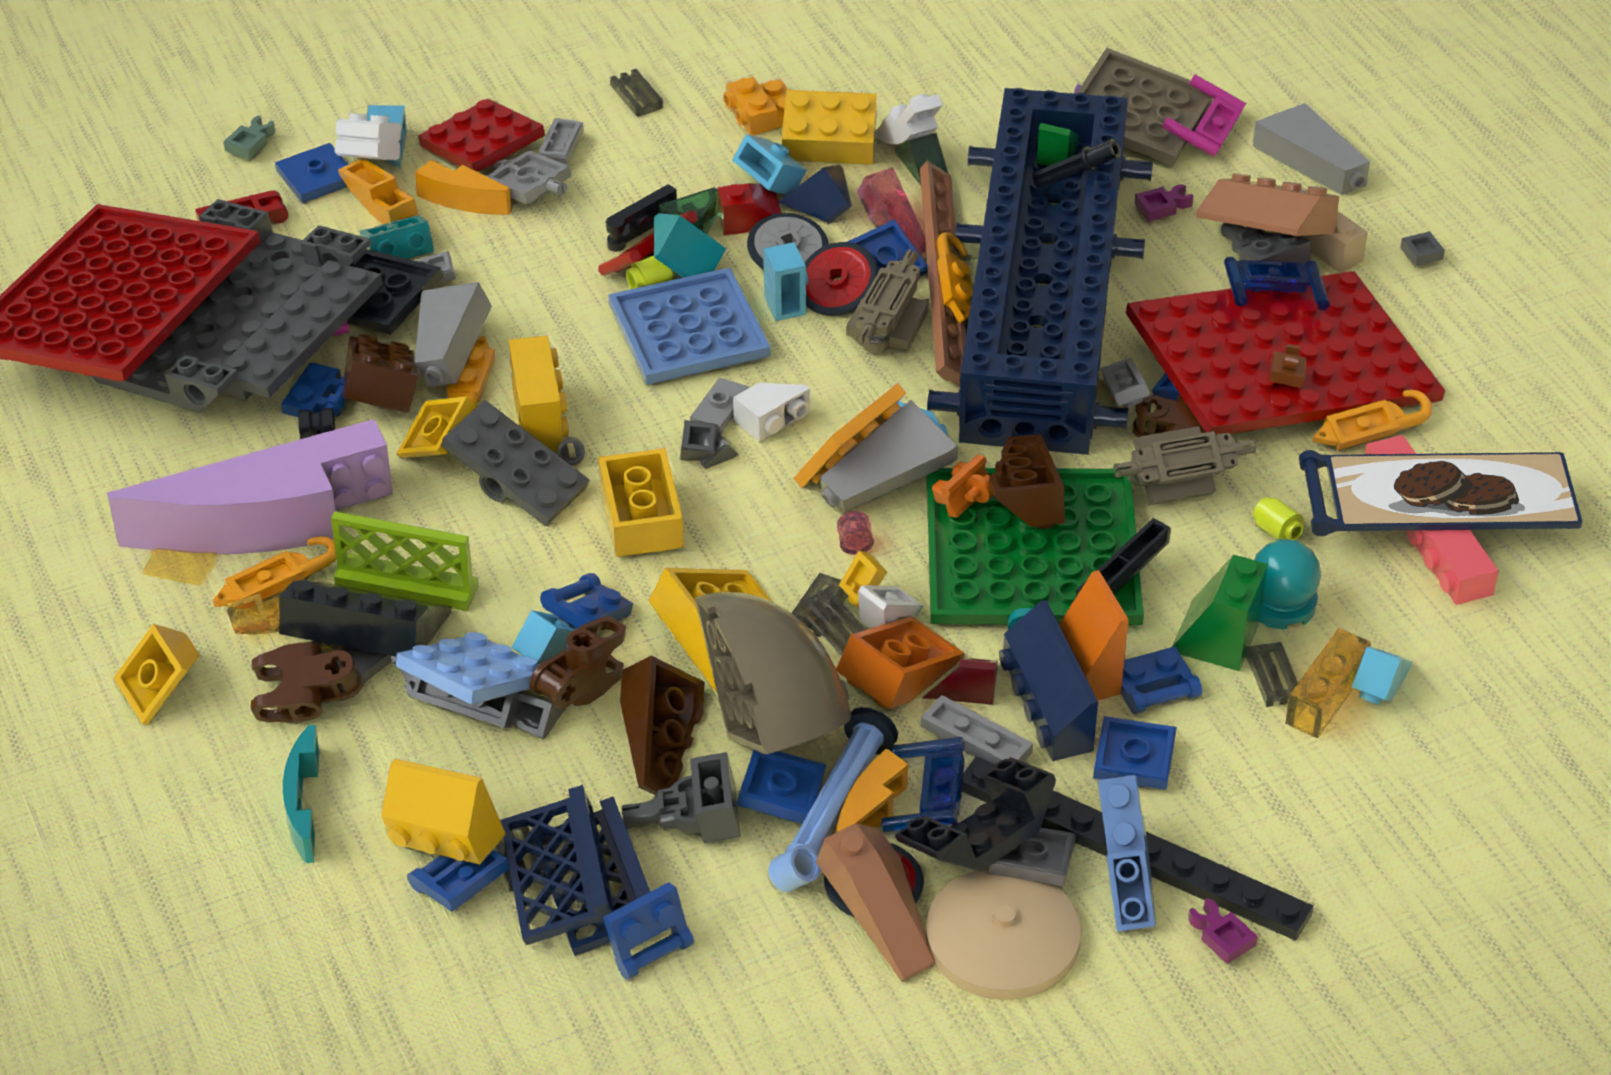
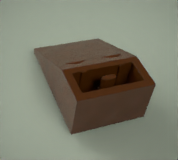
(380, 373)

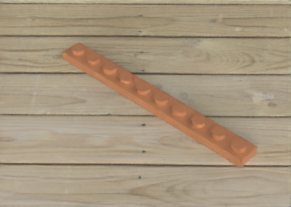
(939, 218)

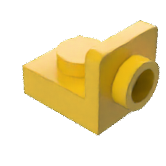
(862, 571)

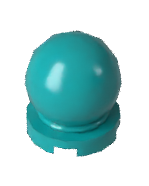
(1289, 583)

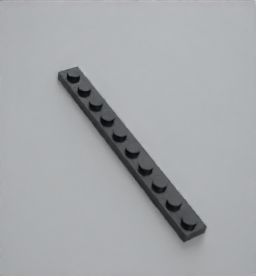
(1169, 863)

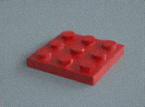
(481, 135)

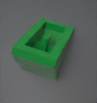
(1056, 144)

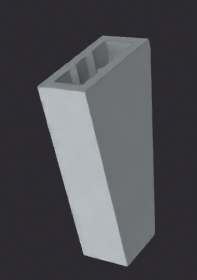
(1312, 148)
(448, 330)
(889, 458)

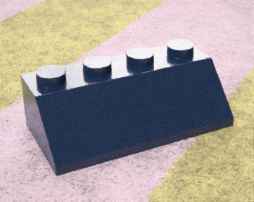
(1050, 684)

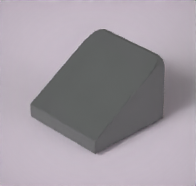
(698, 440)
(723, 452)

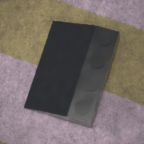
(358, 617)

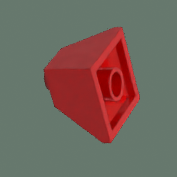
(744, 205)

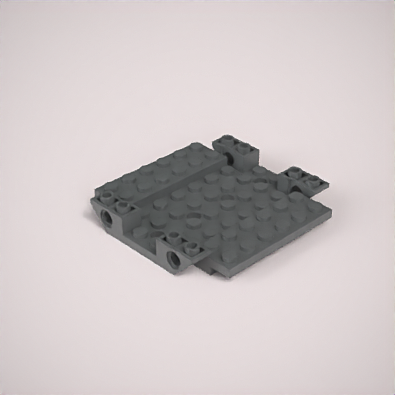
(259, 317)

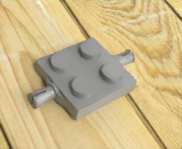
(531, 176)

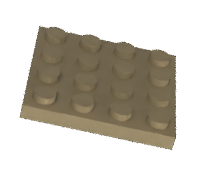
(1152, 98)

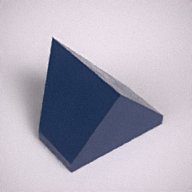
(822, 195)

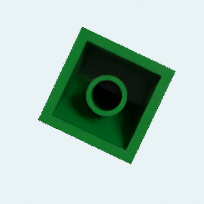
(1224, 614)

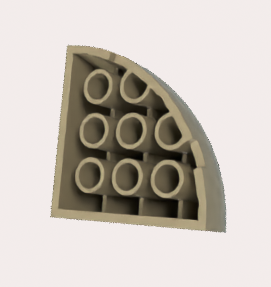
(769, 673)

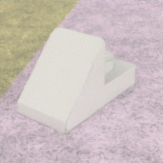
(885, 604)

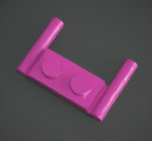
(1216, 121)

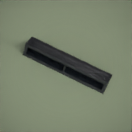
(1134, 555)

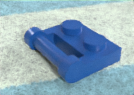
(596, 604)
(1150, 676)
(456, 881)
(642, 921)

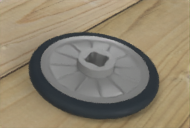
(785, 229)

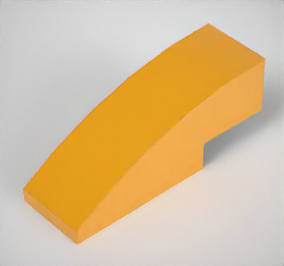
(462, 189)
(378, 191)
(874, 792)

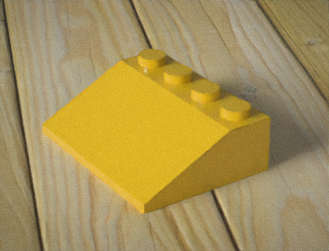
(676, 605)

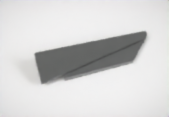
(522, 708)

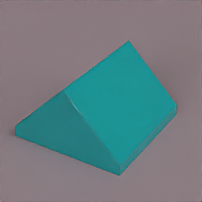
(684, 246)

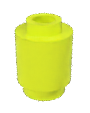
(648, 272)
(1278, 519)

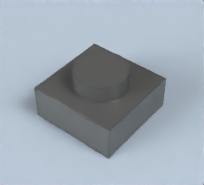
(1422, 248)

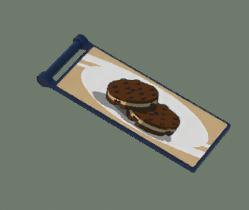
(1442, 491)

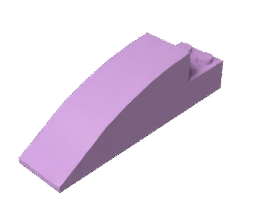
(256, 499)

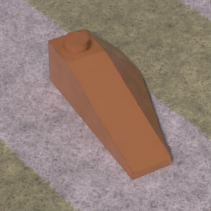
(877, 892)

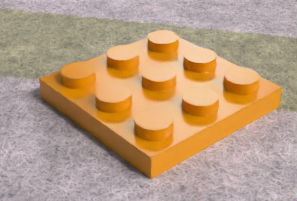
(850, 436)

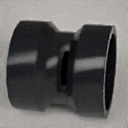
(315, 422)

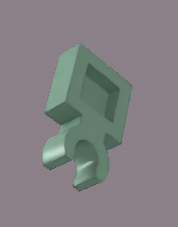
(249, 141)

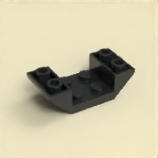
(1013, 816)

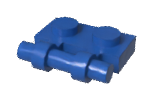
(314, 390)

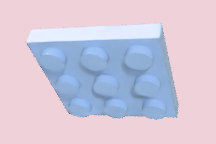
(469, 667)

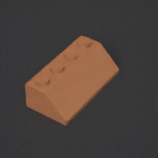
(1271, 206)

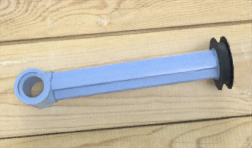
(868, 735)

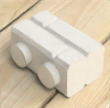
(368, 138)

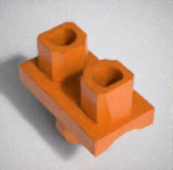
(966, 486)

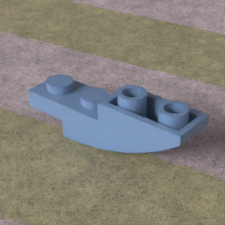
(1127, 853)

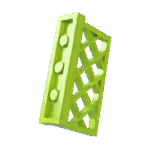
(399, 575)

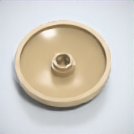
(1003, 935)

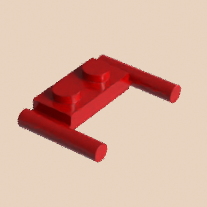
(637, 251)

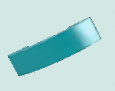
(301, 764)

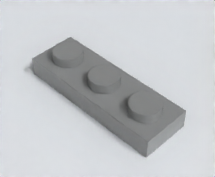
(1125, 382)
(980, 734)

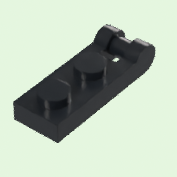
(636, 218)

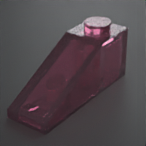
(886, 200)

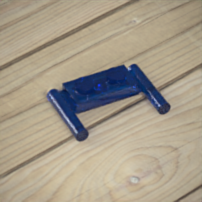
(1274, 276)
(940, 783)

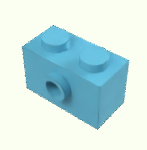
(769, 164)
(785, 281)

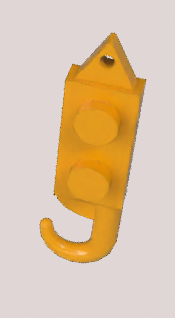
(954, 276)
(475, 373)
(1371, 422)
(275, 574)

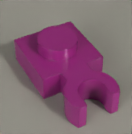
(1159, 203)
(1223, 935)

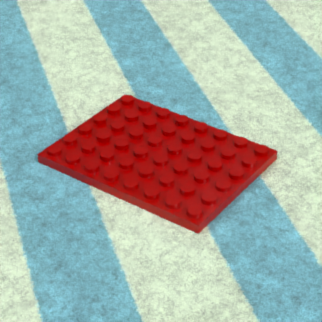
(115, 290)
(1224, 354)

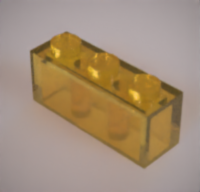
(1326, 683)

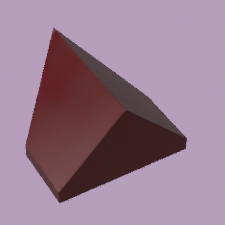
(971, 682)

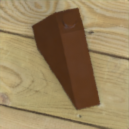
(1029, 482)
(659, 716)

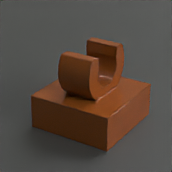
(1288, 367)

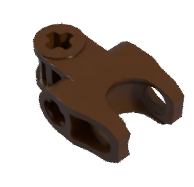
(1167, 417)
(579, 671)
(306, 682)

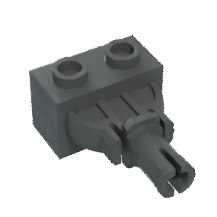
(1266, 246)
(695, 803)

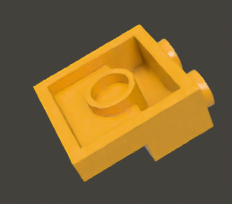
(756, 105)

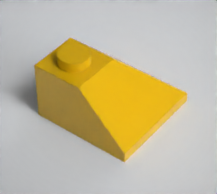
(432, 424)
(155, 670)

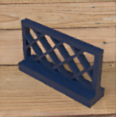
(623, 859)
(590, 866)

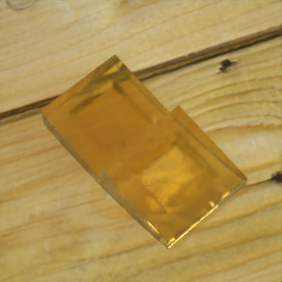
(254, 615)

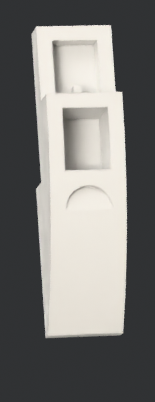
(910, 120)

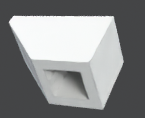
(770, 407)

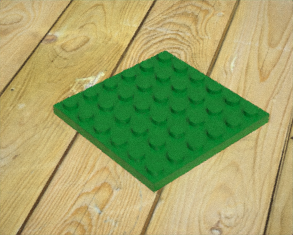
(997, 563)

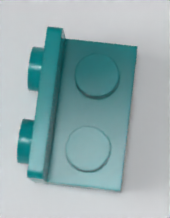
(401, 238)

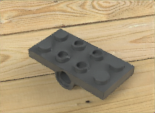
(514, 463)

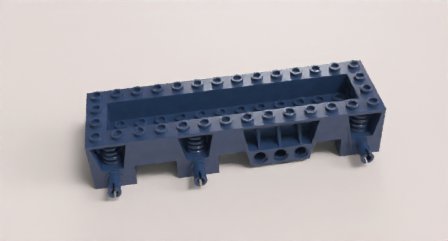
(1044, 377)

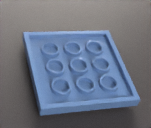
(689, 325)

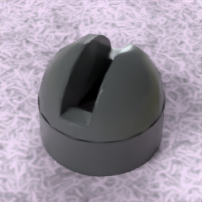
(563, 450)

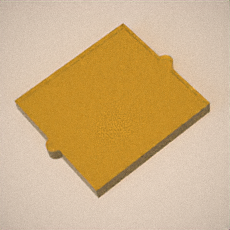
(180, 565)

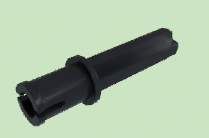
(1088, 159)

